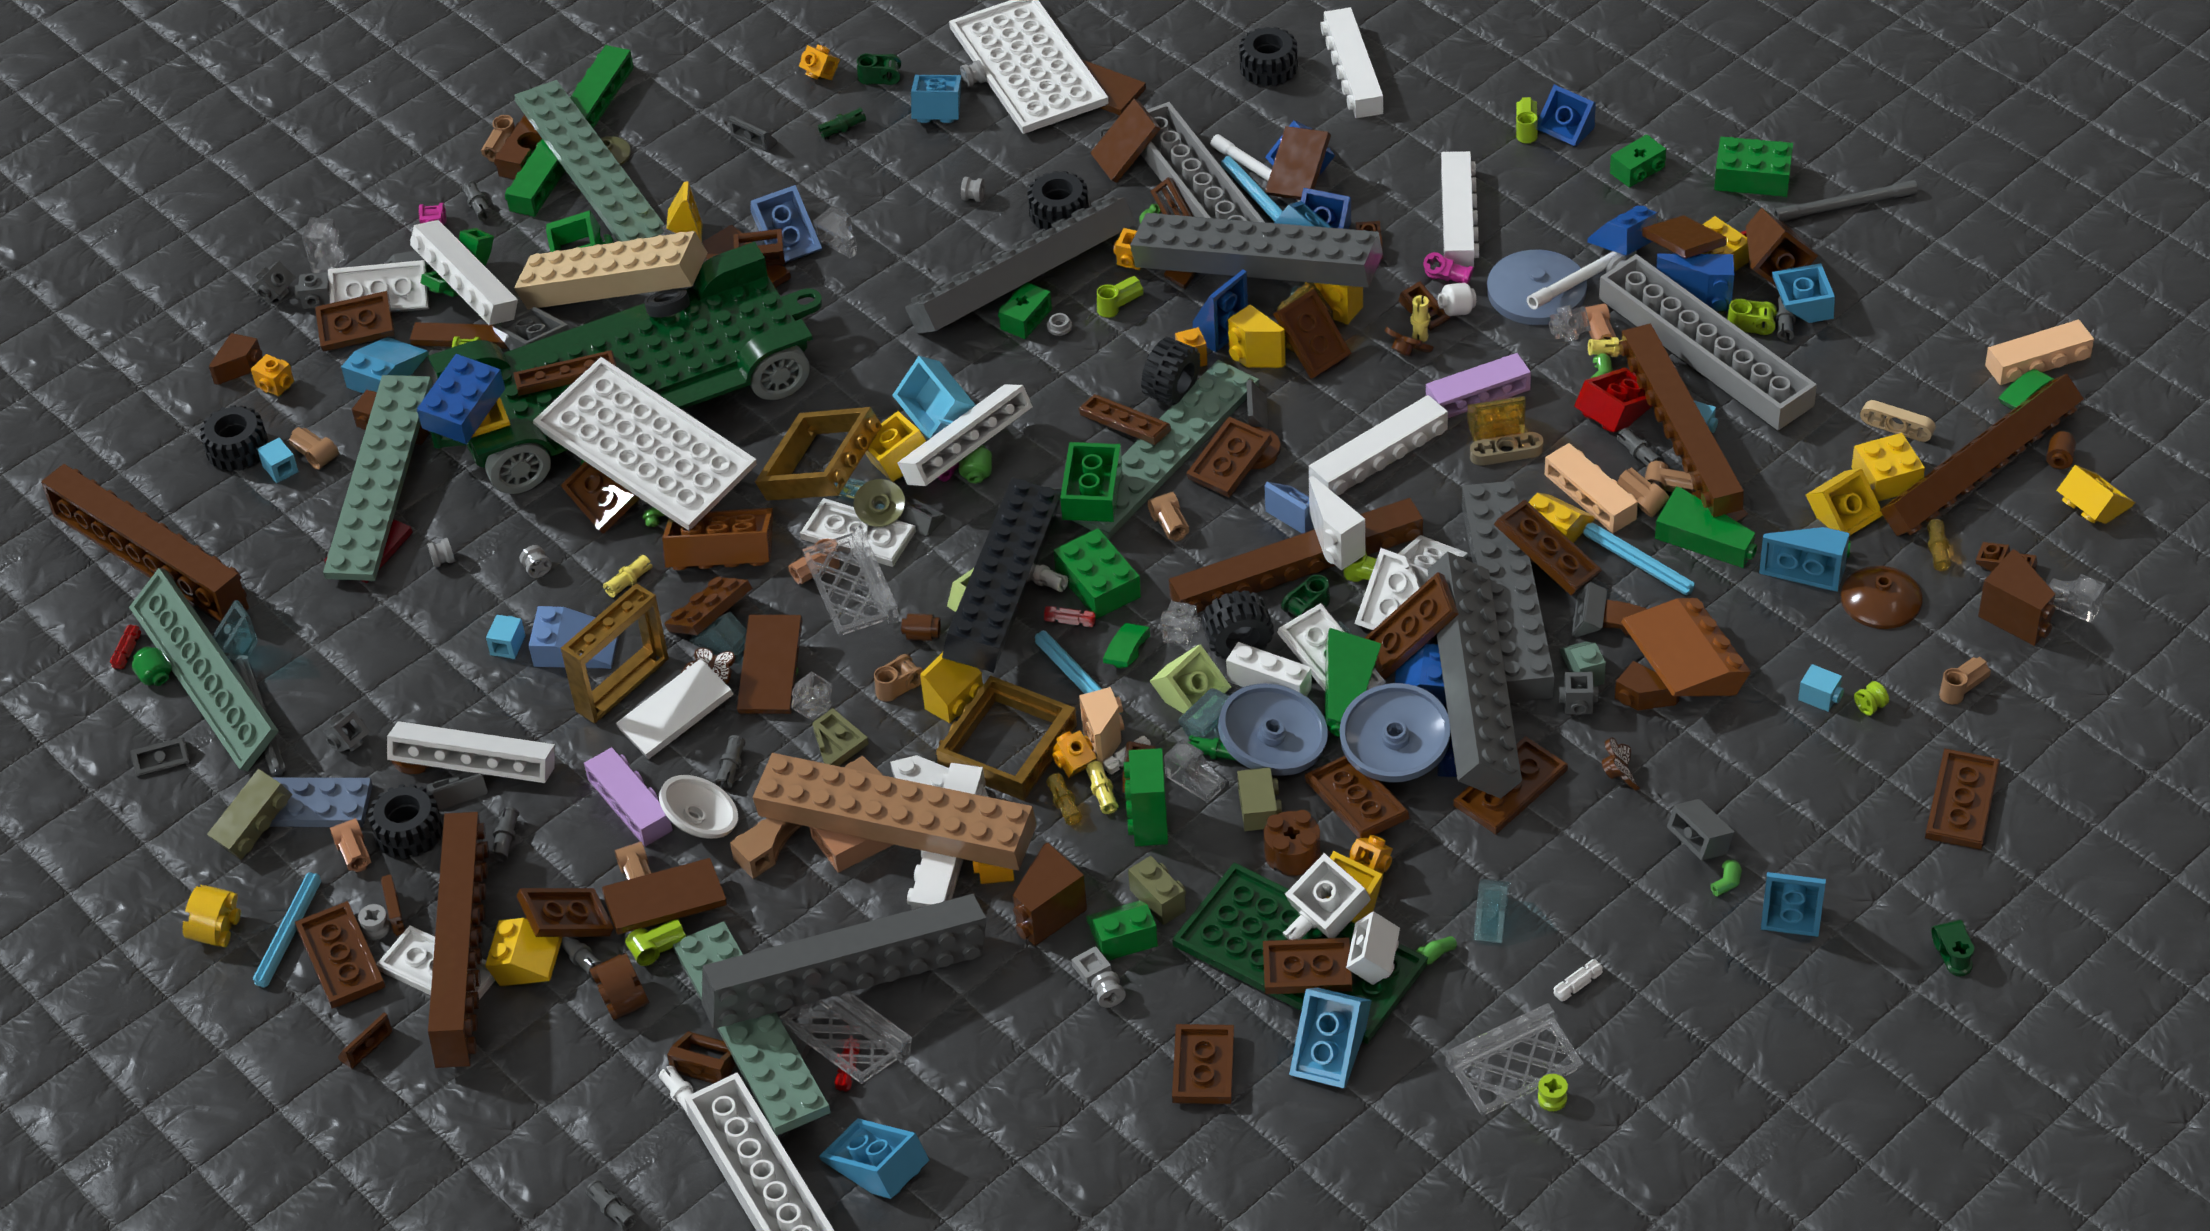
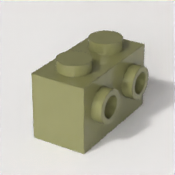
(1257, 797)
(1155, 887)

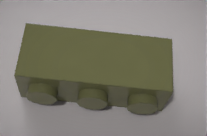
(250, 814)

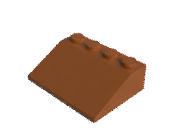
(720, 539)
(1687, 649)

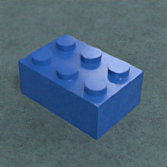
(461, 398)

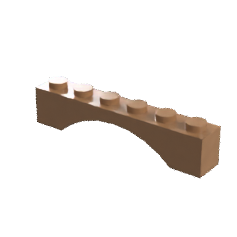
(761, 845)

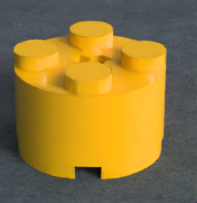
(211, 915)

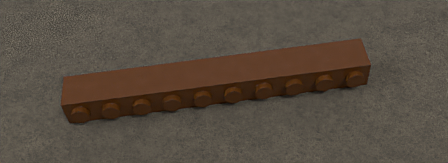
(1681, 421)
(1981, 455)
(1290, 558)

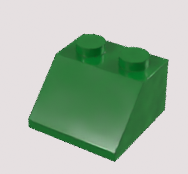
(1123, 930)

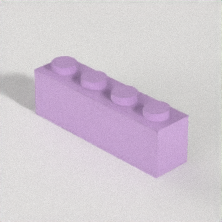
(1481, 384)
(628, 796)

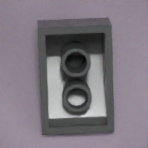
(529, 328)

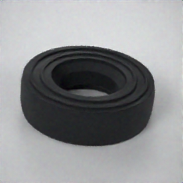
(667, 302)

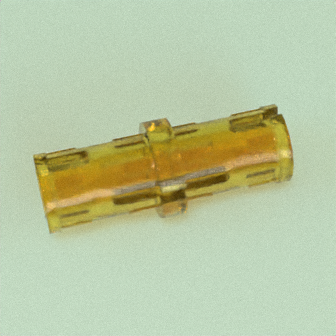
(1938, 545)
(1064, 799)

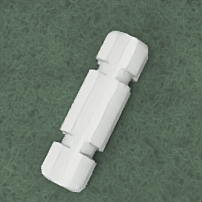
(1112, 763)
(1578, 980)

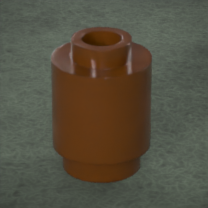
(2061, 450)
(921, 627)

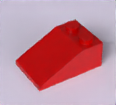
(1612, 399)

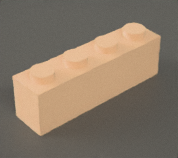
(2039, 351)
(1591, 488)

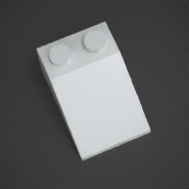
(1336, 525)
(1424, 553)

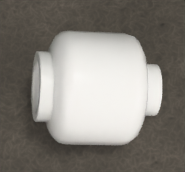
(1457, 299)

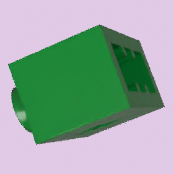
(1637, 160)
(1025, 310)

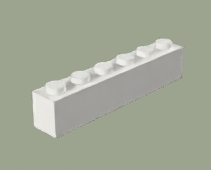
(1352, 63)
(1458, 208)
(463, 272)
(964, 435)
(1381, 445)
(471, 752)
(939, 873)

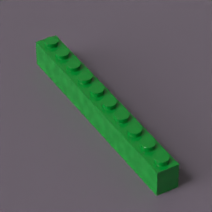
(592, 98)

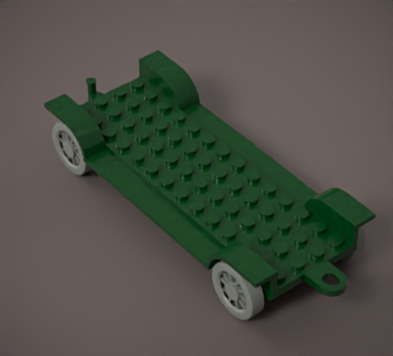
(724, 340)

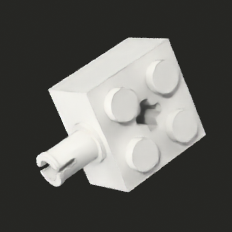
(1316, 911)

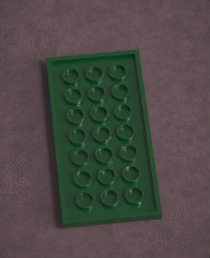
(1251, 909)

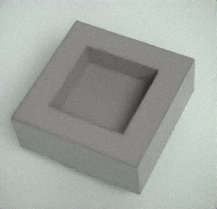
(1090, 964)

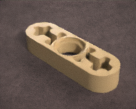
(1916, 420)

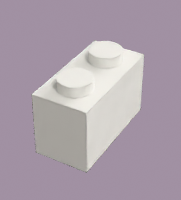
(1373, 948)

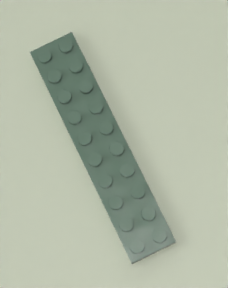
(589, 162)
(1192, 423)
(377, 479)
(204, 670)
(758, 1045)

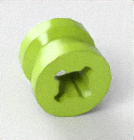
(1871, 698)
(1557, 1097)

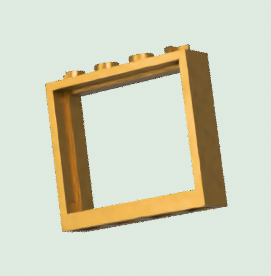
(776, 478)
(632, 605)
(1018, 786)

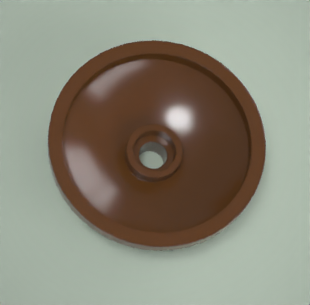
(1881, 597)

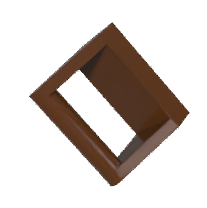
(773, 253)
(697, 1064)

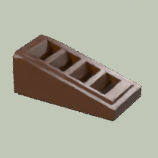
(1406, 298)

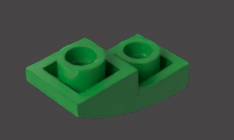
(2024, 388)
(1125, 645)

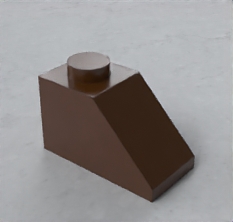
(235, 358)
(1643, 689)

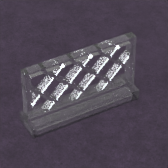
(872, 579)
(861, 1020)
(1496, 1042)

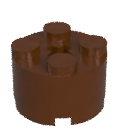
(1291, 842)
(619, 986)

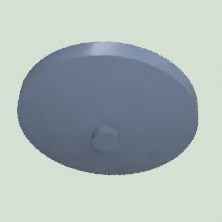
(1525, 274)
(1272, 729)
(1395, 732)

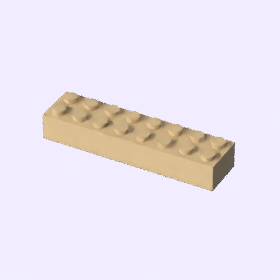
(611, 270)

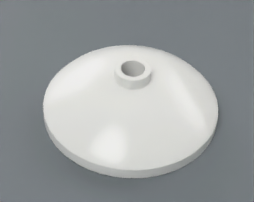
(698, 806)

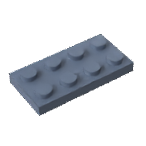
(324, 801)

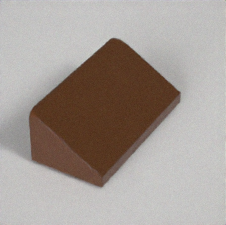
(366, 1041)

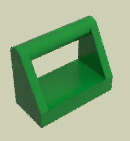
(573, 229)

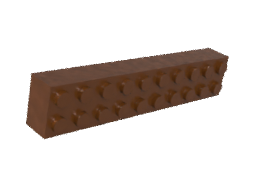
(142, 541)
(457, 940)

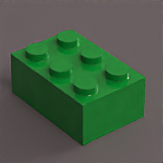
(1753, 166)
(1091, 482)
(1097, 573)
(1146, 797)

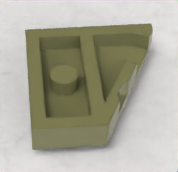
(837, 738)

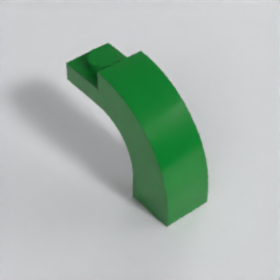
(478, 243)

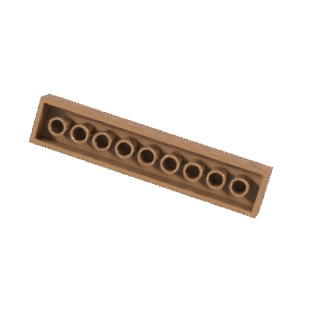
(895, 811)

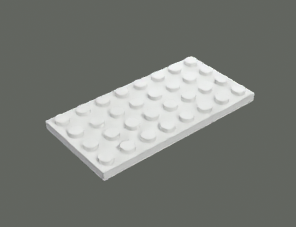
(1029, 63)
(645, 443)

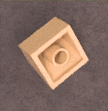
(1102, 721)

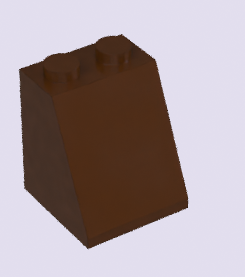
(1775, 246)
(2018, 600)
(1048, 896)

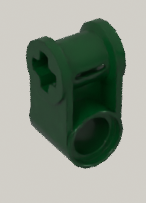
(876, 69)
(1307, 596)
(1954, 946)

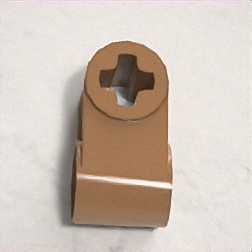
(896, 678)

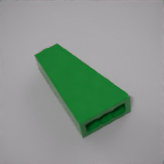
(1692, 527)
(1347, 673)

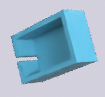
(931, 396)

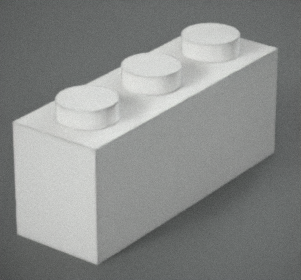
(1254, 666)

